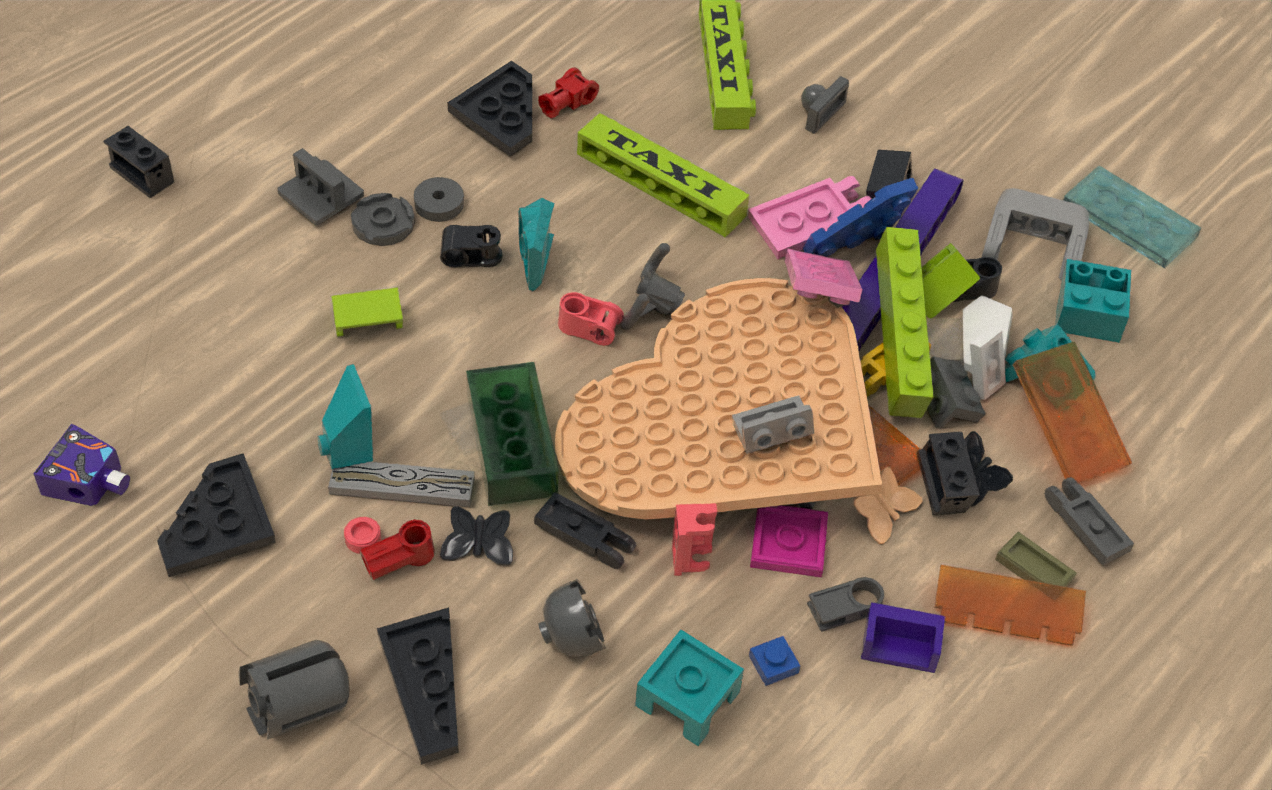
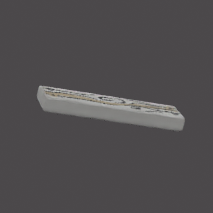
(404, 483)

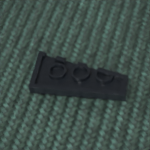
(423, 676)

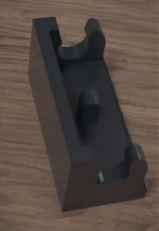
(888, 169)

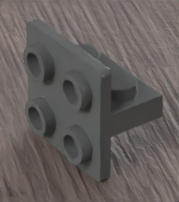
(318, 188)

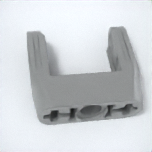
(1041, 218)

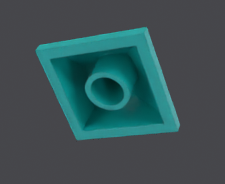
(347, 424)

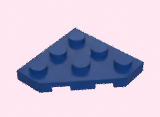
(863, 223)

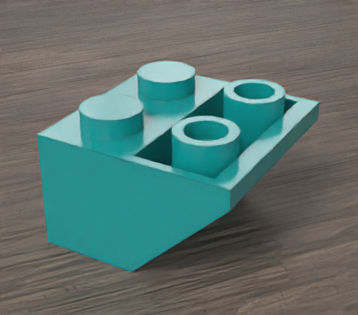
(1094, 300)

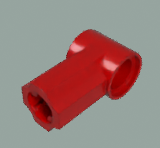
(399, 550)

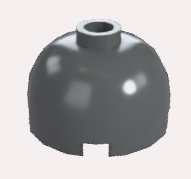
(571, 622)

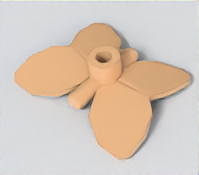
(882, 506)

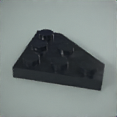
(499, 108)
(217, 519)

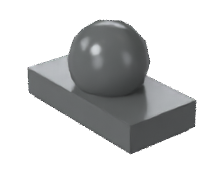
(823, 102)

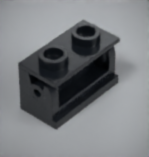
(139, 161)
(947, 473)

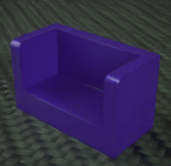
(903, 637)

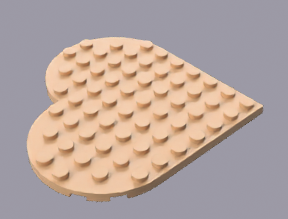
(665, 424)

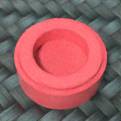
(361, 533)

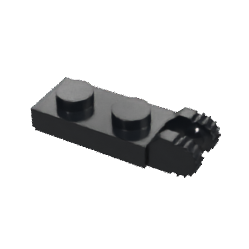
(584, 530)

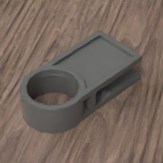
(837, 605)

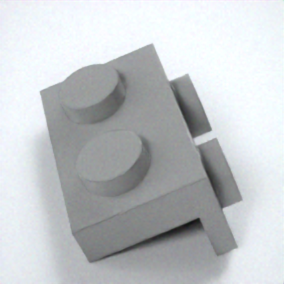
(773, 424)

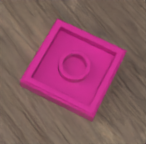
(789, 540)

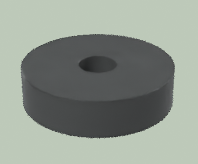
(438, 199)

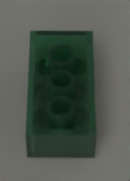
(512, 433)

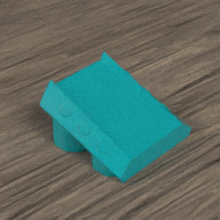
(535, 239)

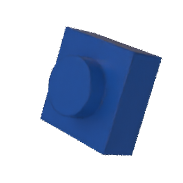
(774, 660)

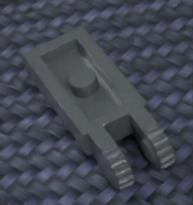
(1089, 521)

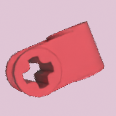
(587, 318)

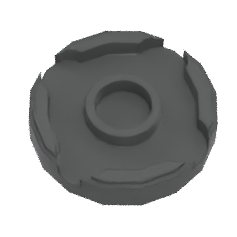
(382, 219)

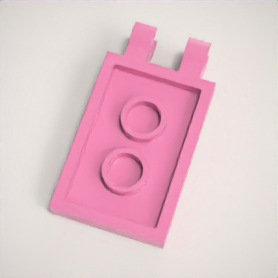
(795, 216)

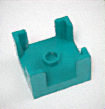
(690, 684)

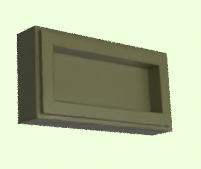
(1033, 562)

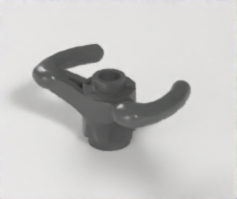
(653, 291)

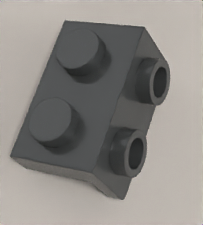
(952, 393)

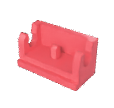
(692, 535)

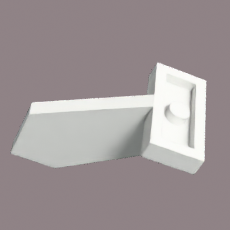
(985, 343)

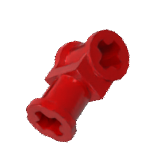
(569, 91)

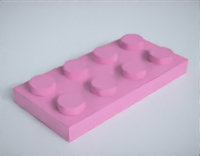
(823, 276)

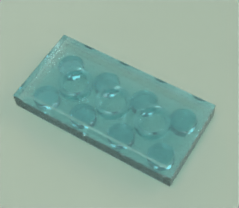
(1133, 216)

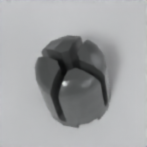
(295, 687)

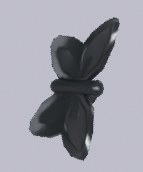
(987, 478)
(480, 534)

